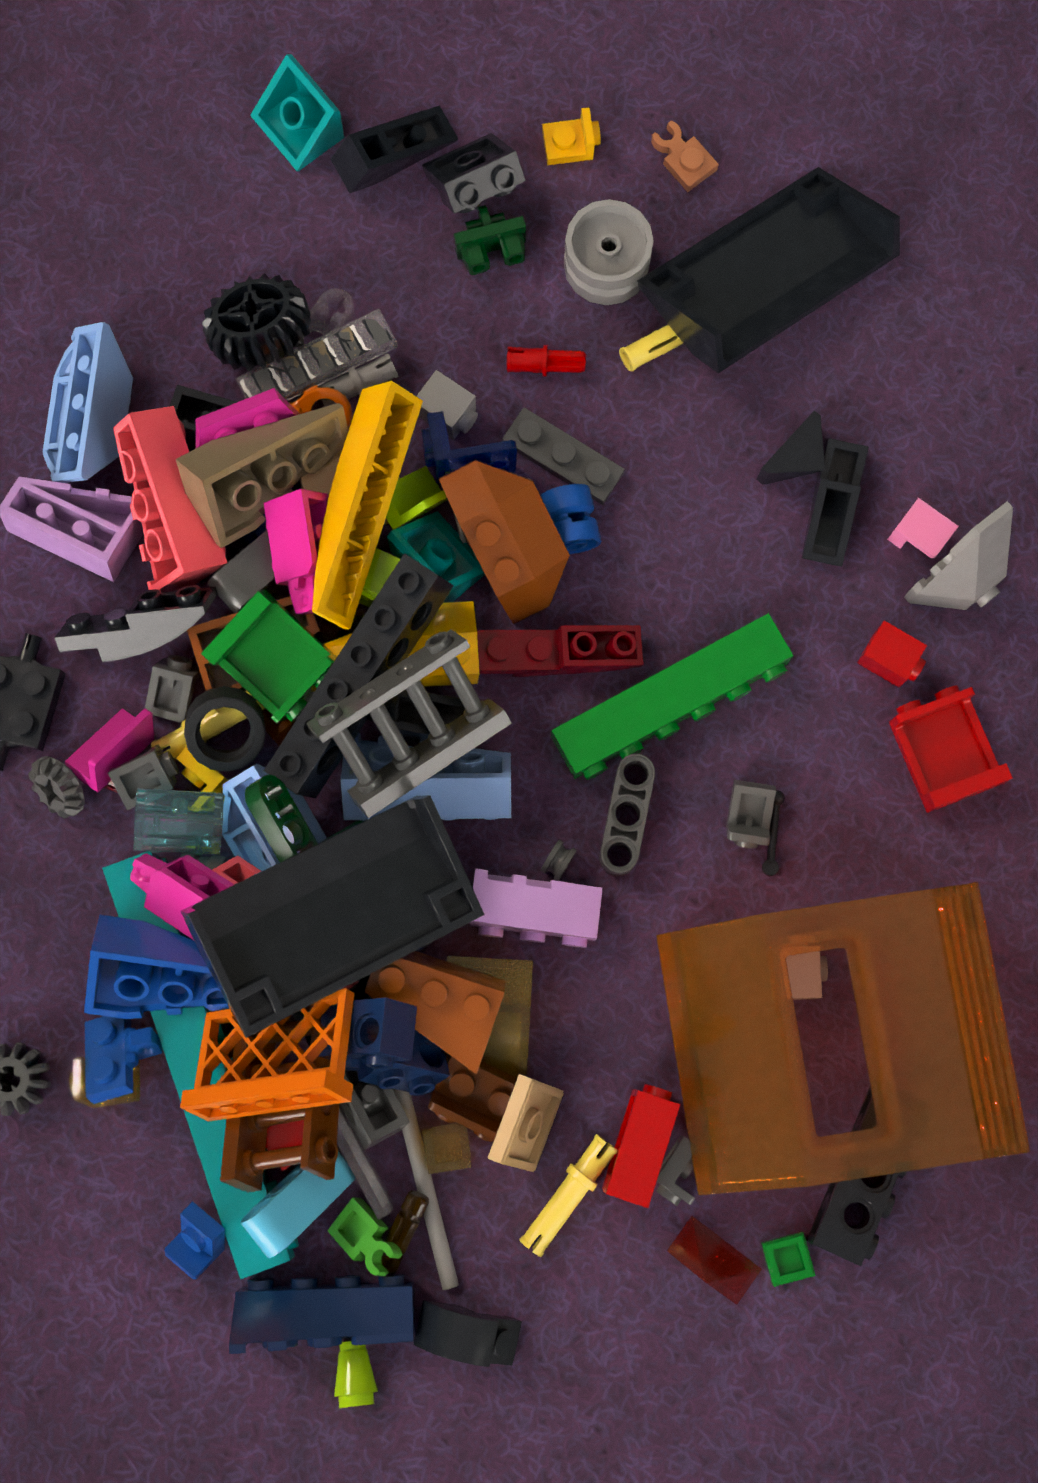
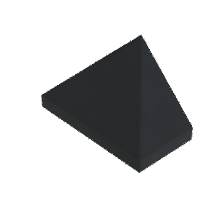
(798, 455)

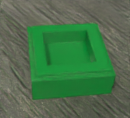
(788, 1259)

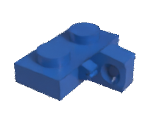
(111, 1055)

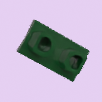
(488, 235)

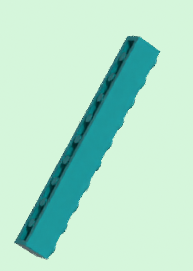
(181, 1044)

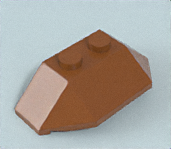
(508, 535)

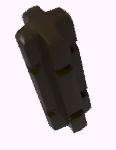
(405, 1226)

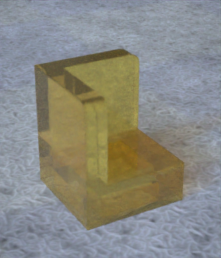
(447, 1148)

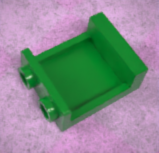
(271, 656)

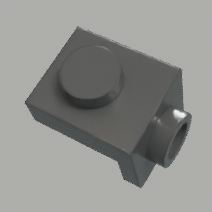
(750, 813)

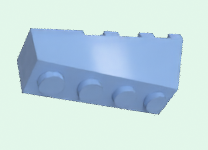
(466, 789)

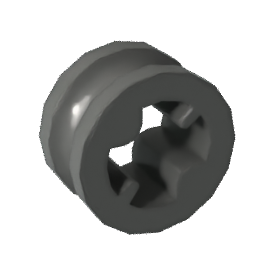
(558, 860)

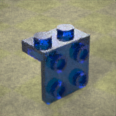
(438, 452)

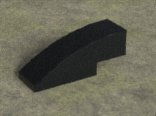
(834, 502)

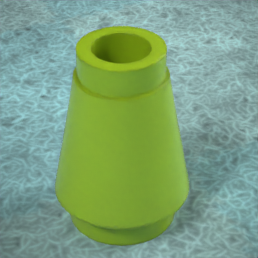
(354, 1376)

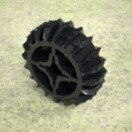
(256, 322)

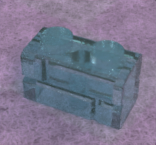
(178, 821)

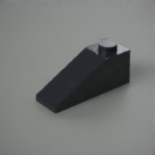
(391, 147)

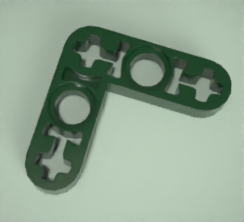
(290, 816)

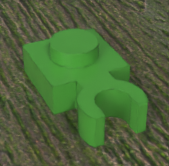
(360, 1236)

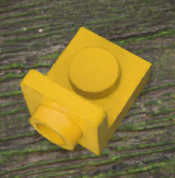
(571, 139)
(200, 774)

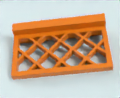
(278, 1092)

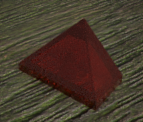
(714, 1260)

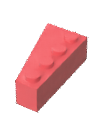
(174, 534)

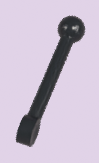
(770, 866)

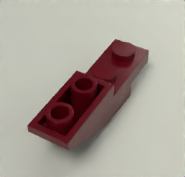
(560, 651)

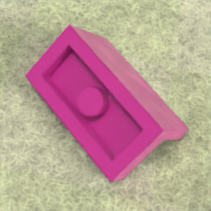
(111, 746)

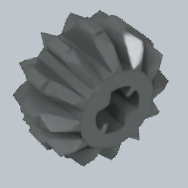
(24, 1066)

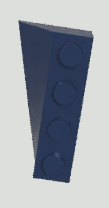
(323, 1312)

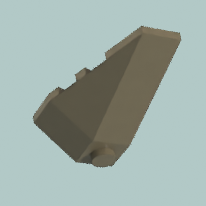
(243, 470)

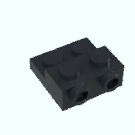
(475, 173)

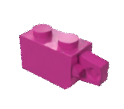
(294, 538)
(175, 886)

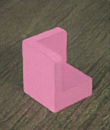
(923, 529)

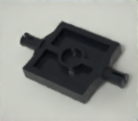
(27, 699)

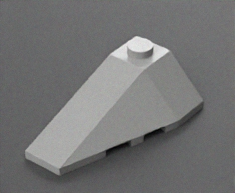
(971, 567)

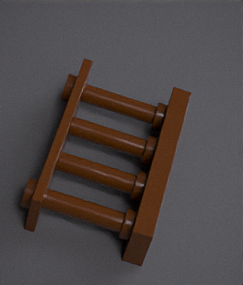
(246, 1136)

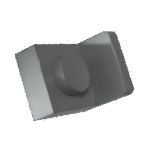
(172, 687)
(146, 771)
(676, 1164)

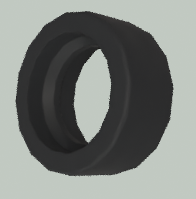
(224, 759)

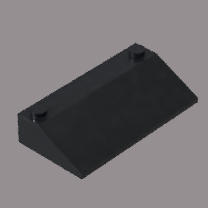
(772, 267)
(333, 914)

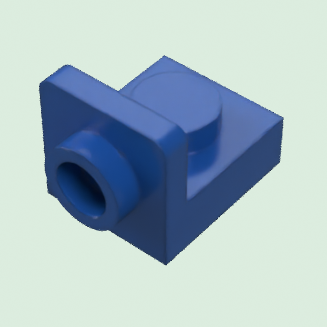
(197, 1243)

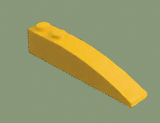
(361, 497)

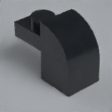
(467, 1335)

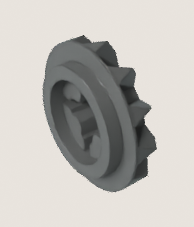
(57, 786)

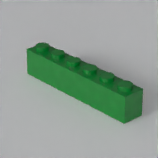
(672, 696)

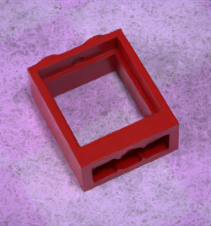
(641, 1145)

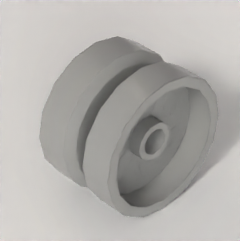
(607, 251)

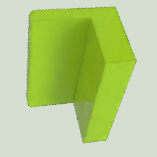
(413, 497)

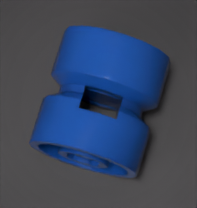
(570, 512)

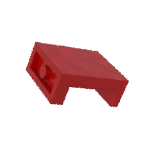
(947, 748)

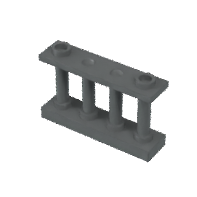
(445, 741)

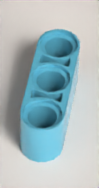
(294, 1206)

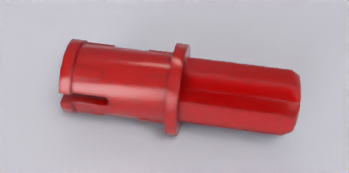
(544, 360)

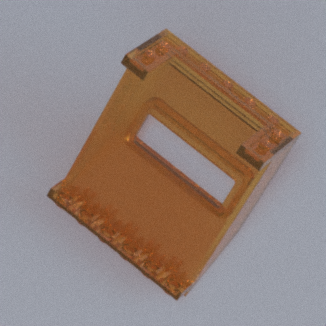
(926, 1029)

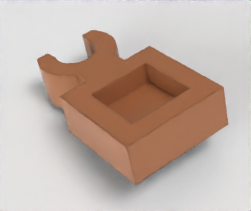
(686, 160)

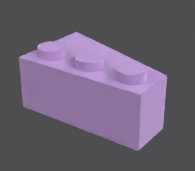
(73, 523)
(537, 908)

